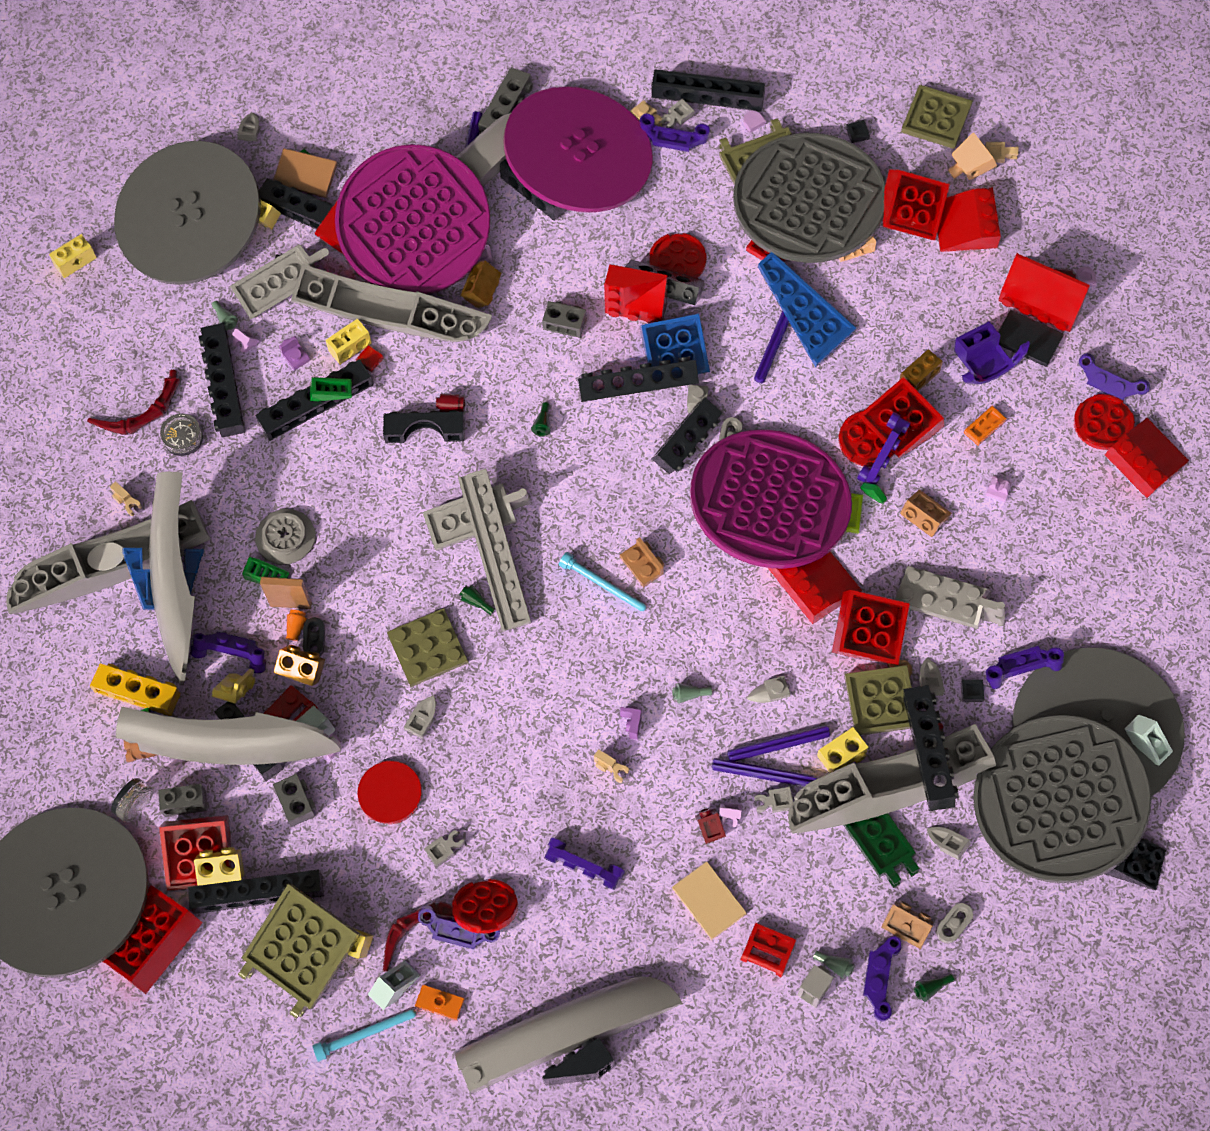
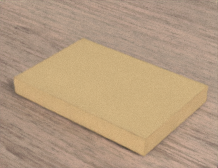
(709, 900)

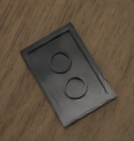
(1020, 329)

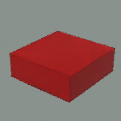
(370, 358)

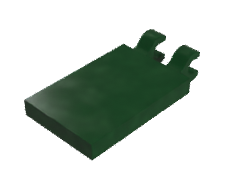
(883, 846)

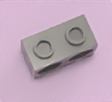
(815, 985)

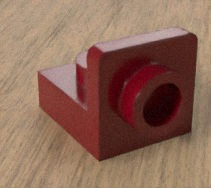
(710, 825)

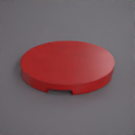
(679, 254)
(1102, 421)
(859, 442)
(389, 792)
(485, 906)

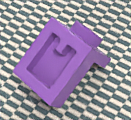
(293, 353)
(632, 724)

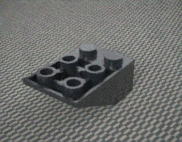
(1142, 865)
(582, 1066)

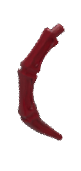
(154, 412)
(406, 923)

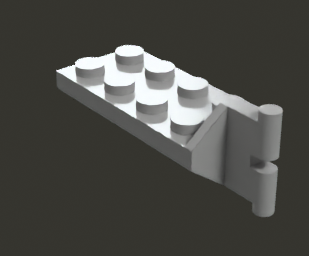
(273, 280)
(451, 521)
(949, 599)

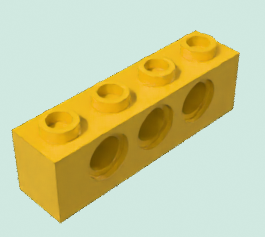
(108, 674)

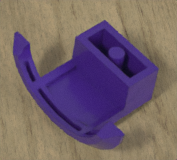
(984, 356)

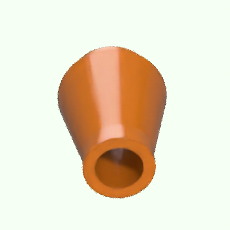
(295, 624)

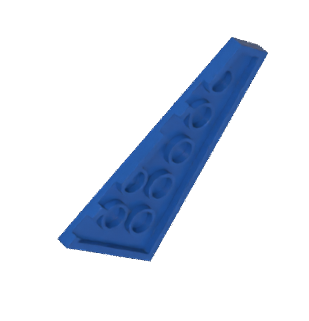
(810, 315)

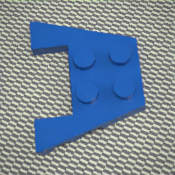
(141, 576)

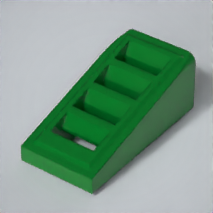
(322, 395)
(251, 562)

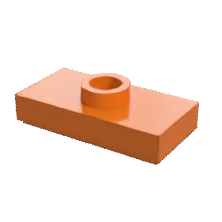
(985, 425)
(439, 1002)

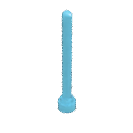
(568, 561)
(323, 1050)

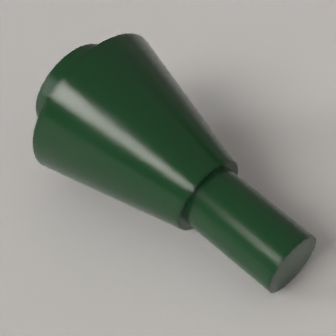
(542, 425)
(473, 597)
(928, 988)

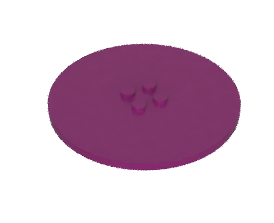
(577, 149)
(413, 219)
(770, 498)

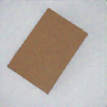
(305, 172)
(286, 592)

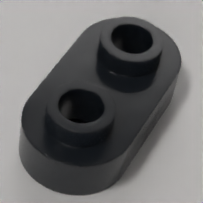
(313, 639)

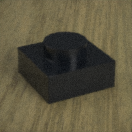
(857, 131)
(972, 691)

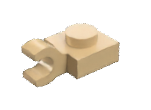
(645, 108)
(1000, 152)
(121, 495)
(605, 762)

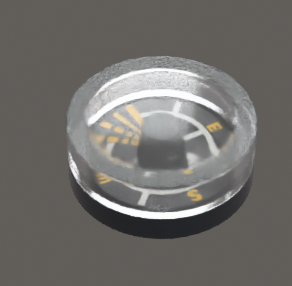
(181, 434)
(132, 800)

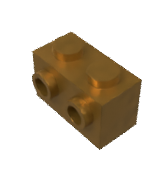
(481, 284)

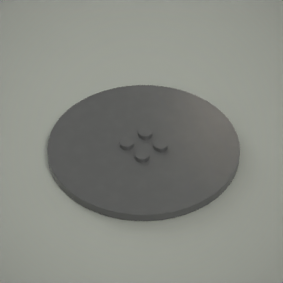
(809, 197)
(187, 212)
(1111, 691)
(1063, 799)
(68, 891)

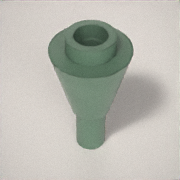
(225, 316)
(687, 692)
(840, 965)

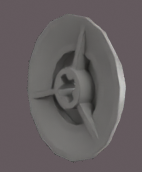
(291, 547)

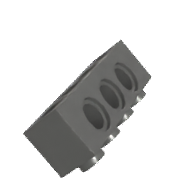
(508, 96)

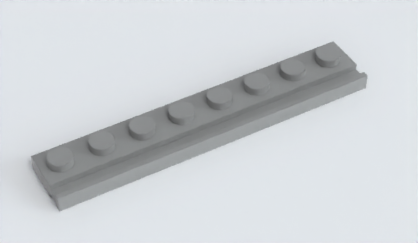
(494, 550)

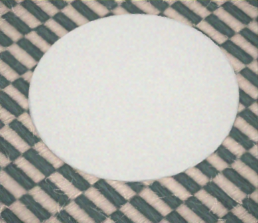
(105, 556)

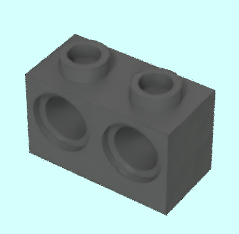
(563, 323)
(182, 800)
(291, 801)

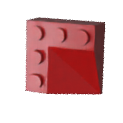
(635, 294)
(870, 627)

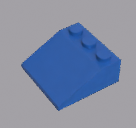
(675, 340)

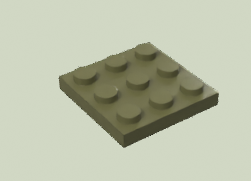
(936, 116)
(427, 647)
(878, 699)

